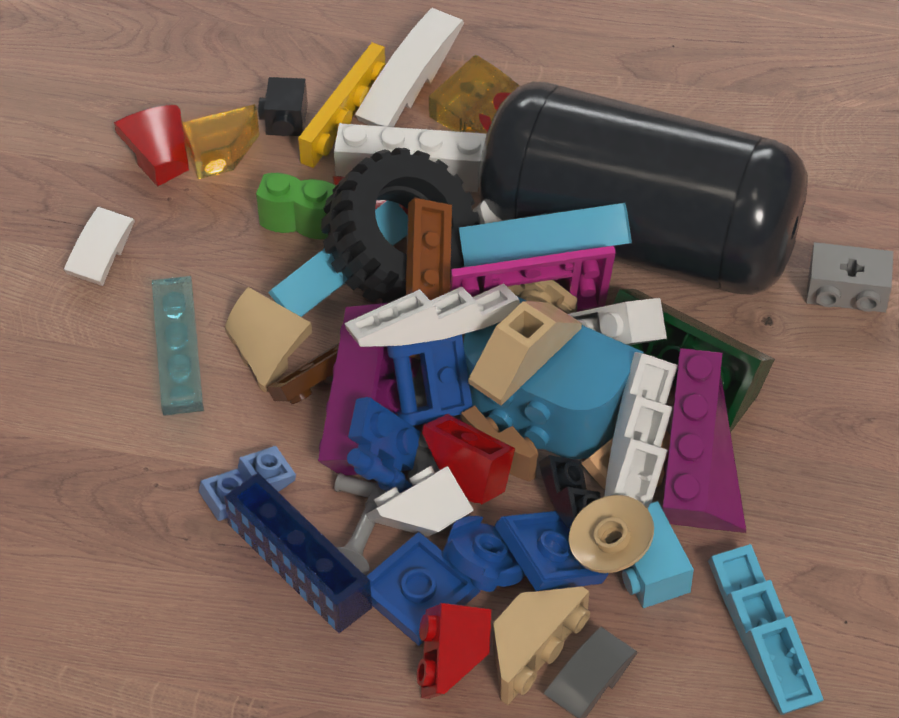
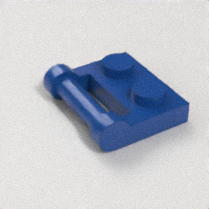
(443, 376)

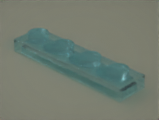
(177, 346)

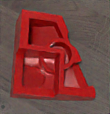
(157, 141)

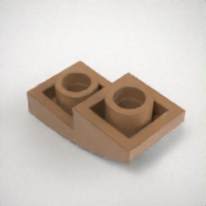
(525, 453)

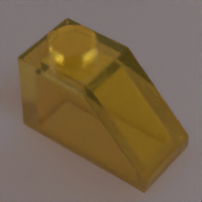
(220, 140)

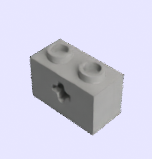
(850, 277)

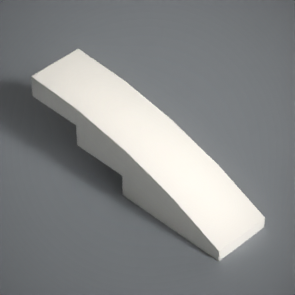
(409, 68)
(420, 320)
(640, 429)

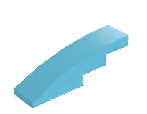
(545, 234)
(317, 277)
(765, 630)

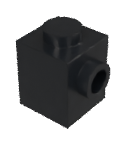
(284, 106)

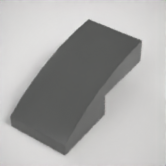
(590, 672)

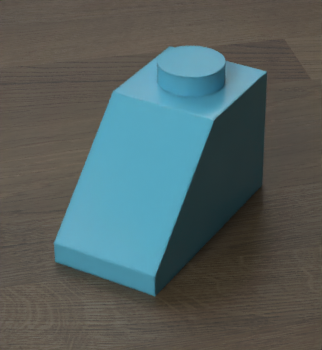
(663, 569)

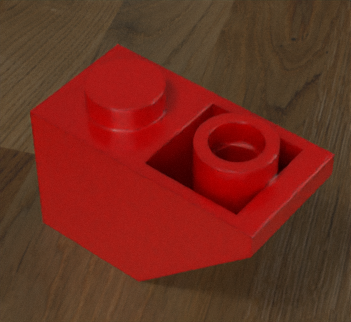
(454, 644)

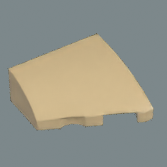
(265, 335)

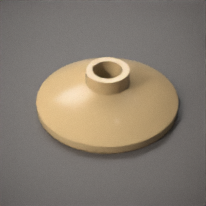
(602, 523)

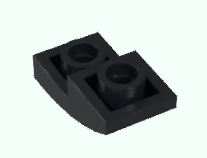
(566, 486)

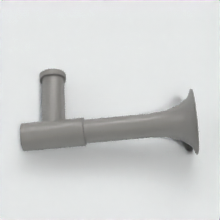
(354, 548)

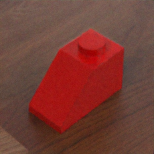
(474, 458)

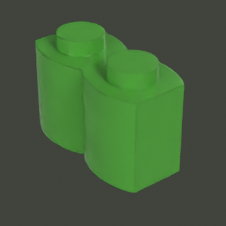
(292, 204)

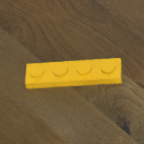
(341, 106)

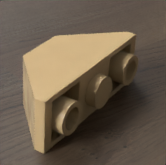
(521, 348)
(534, 633)

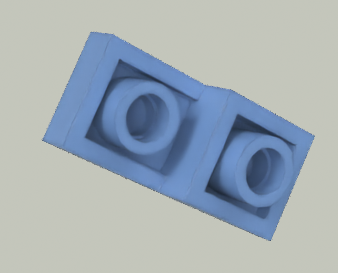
(267, 463)

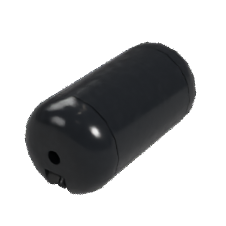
(695, 193)

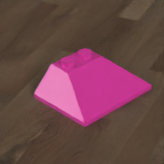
(580, 272)

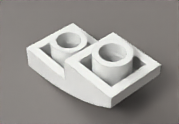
(98, 245)

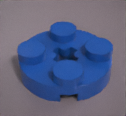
(481, 554)

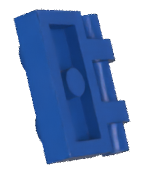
(382, 437)

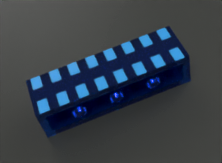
(298, 552)

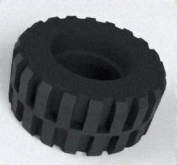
(352, 224)

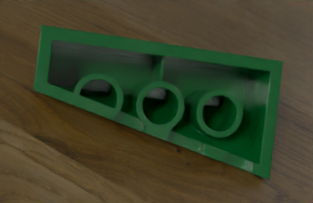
(741, 365)

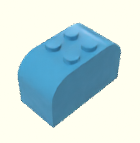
(569, 401)

